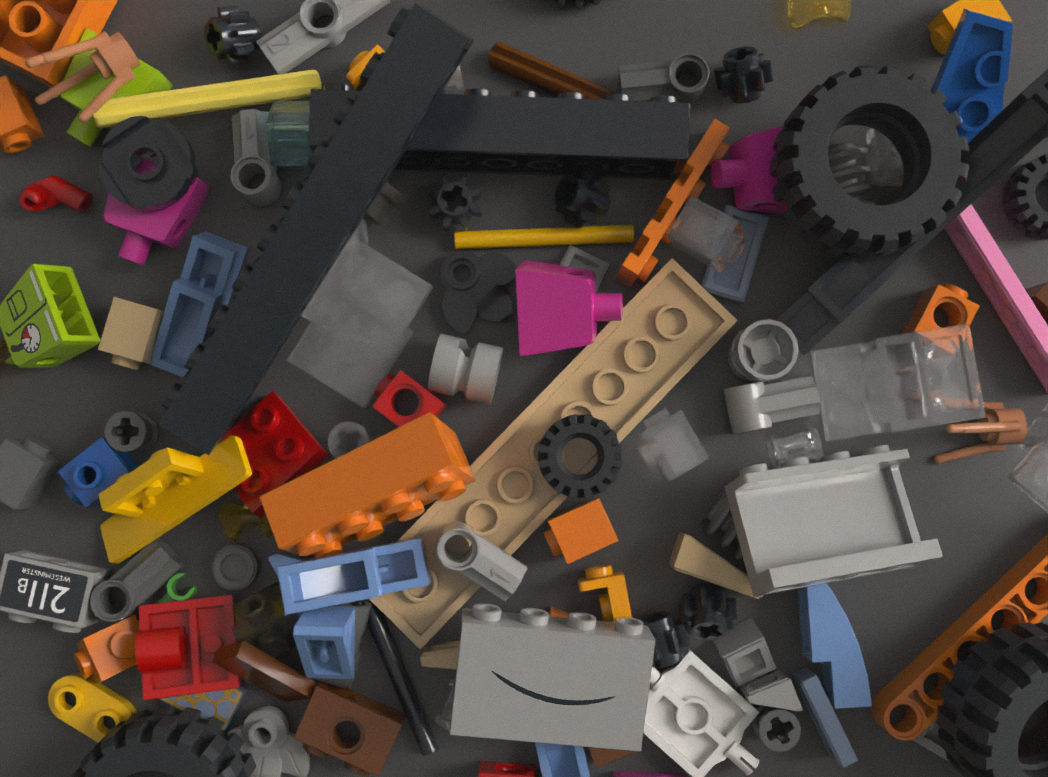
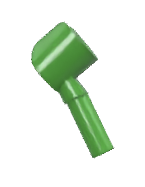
(172, 595)

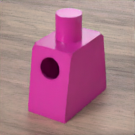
(750, 173)
(159, 226)
(560, 307)

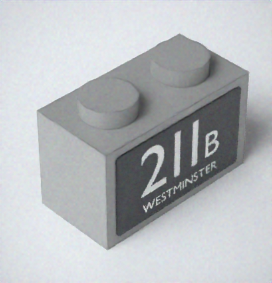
(49, 590)

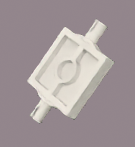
(698, 717)

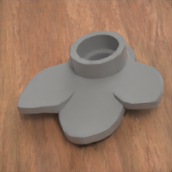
(272, 752)

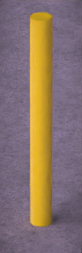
(544, 236)

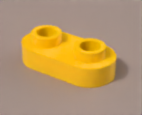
(91, 706)

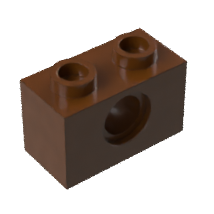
(375, 720)

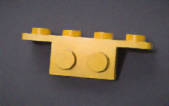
(167, 493)

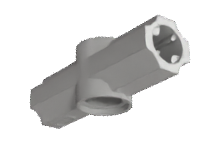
(299, 39)

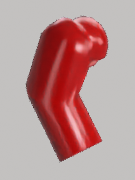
(53, 192)

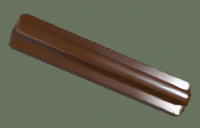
(541, 73)

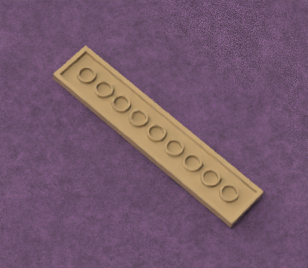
(612, 379)

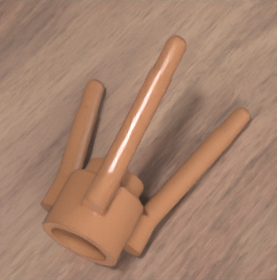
(110, 59)
(997, 429)

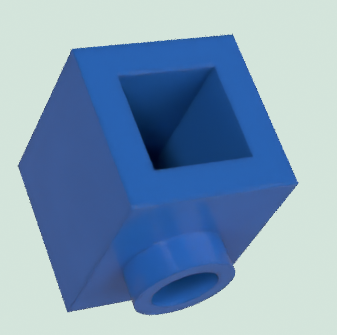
(94, 472)

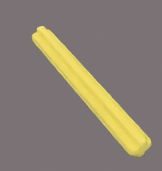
(209, 97)

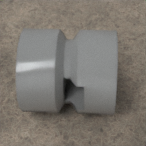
(763, 351)
(465, 369)

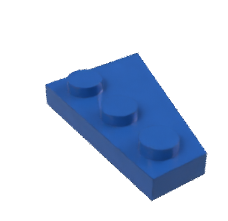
(976, 70)

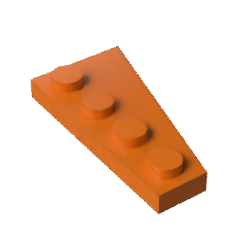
(640, 261)

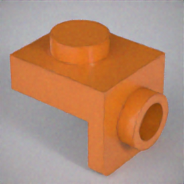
(108, 650)

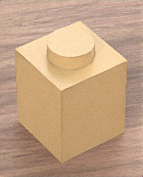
(130, 333)

